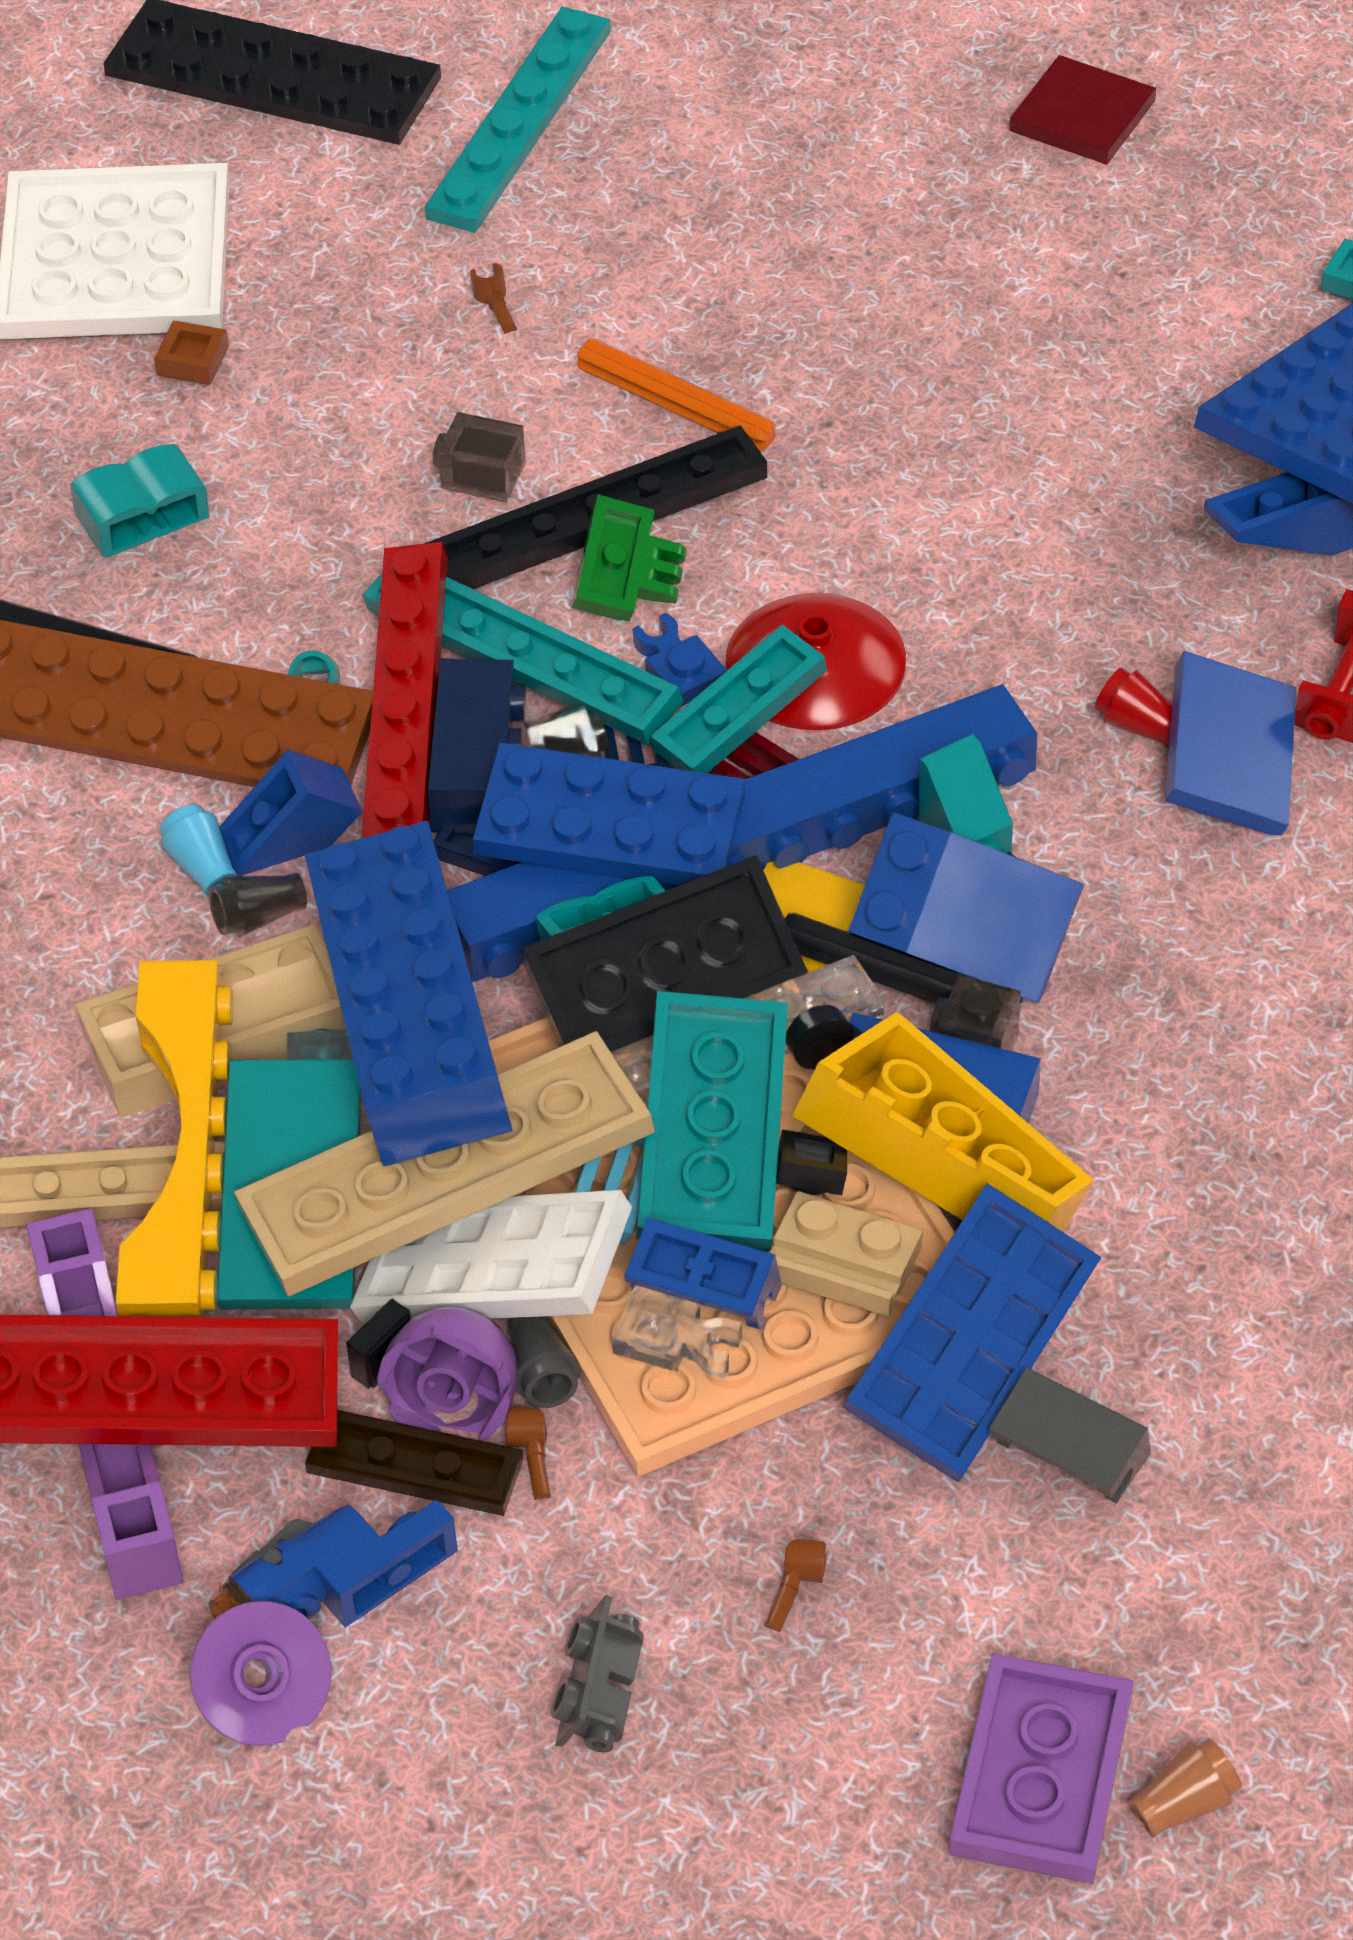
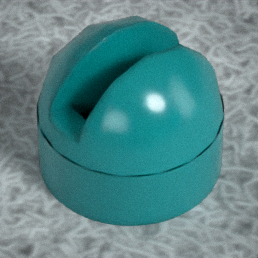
(313, 663)

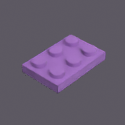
(1041, 1768)

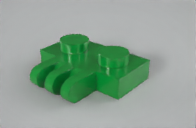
(625, 561)

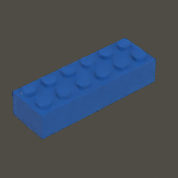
(406, 994)

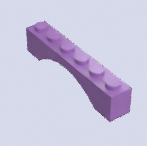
(120, 1477)

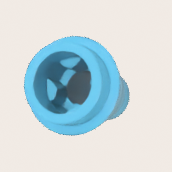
(196, 845)

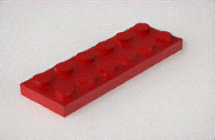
(168, 1380)

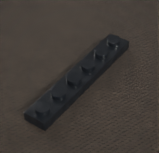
(562, 520)

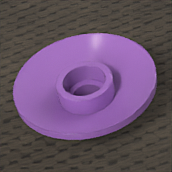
(294, 1665)

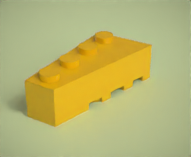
(935, 1125)

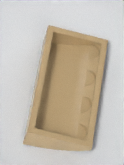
(276, 991)

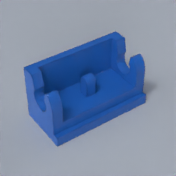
(705, 1270)

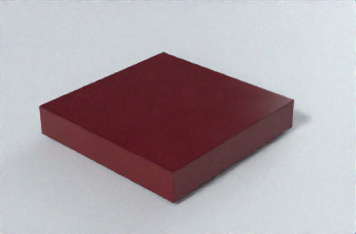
(1082, 109)

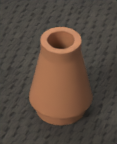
(1187, 1788)

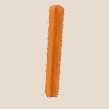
(673, 392)

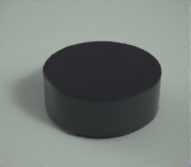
(817, 1034)

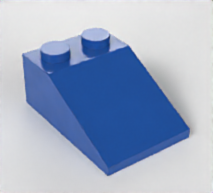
(966, 906)

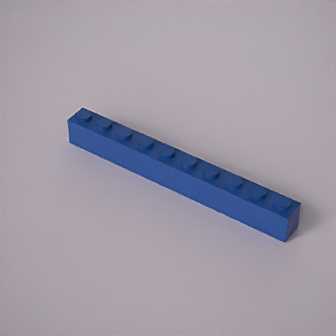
(783, 817)

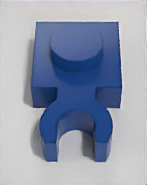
(679, 662)

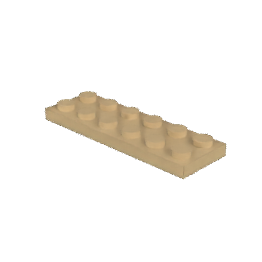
(352, 1209)

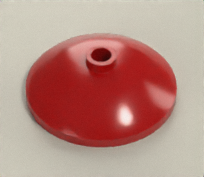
(860, 652)

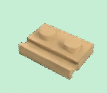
(845, 1253)

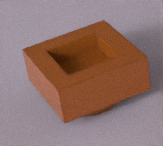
(191, 352)

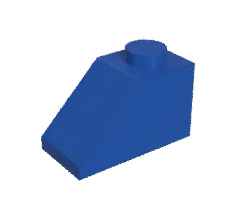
(289, 813)

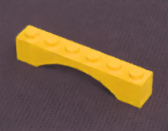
(180, 1031)

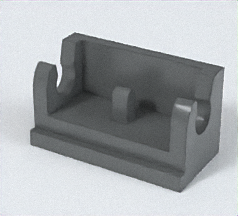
(1072, 1433)

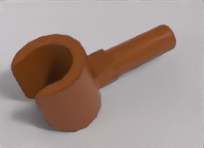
(492, 292)
(528, 1430)
(805, 1562)

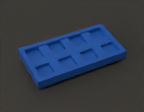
(607, 815)
(971, 1332)

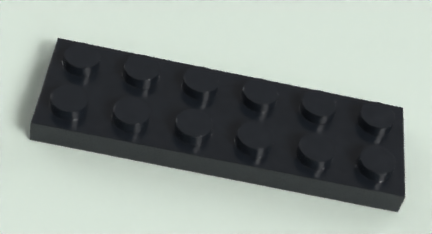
(273, 70)

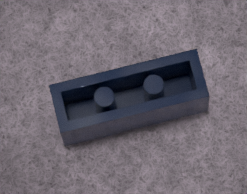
(471, 719)

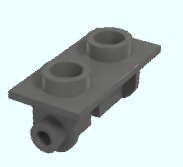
(601, 1651)

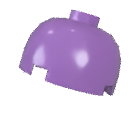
(440, 1363)

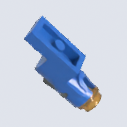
(341, 1563)

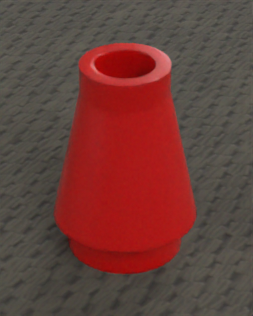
(1135, 705)

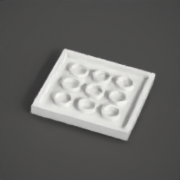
(113, 250)

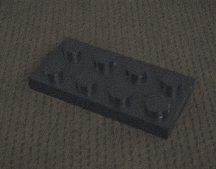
(698, 938)

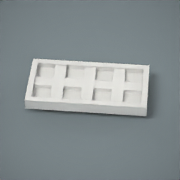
(505, 1260)

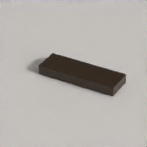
(419, 1463)

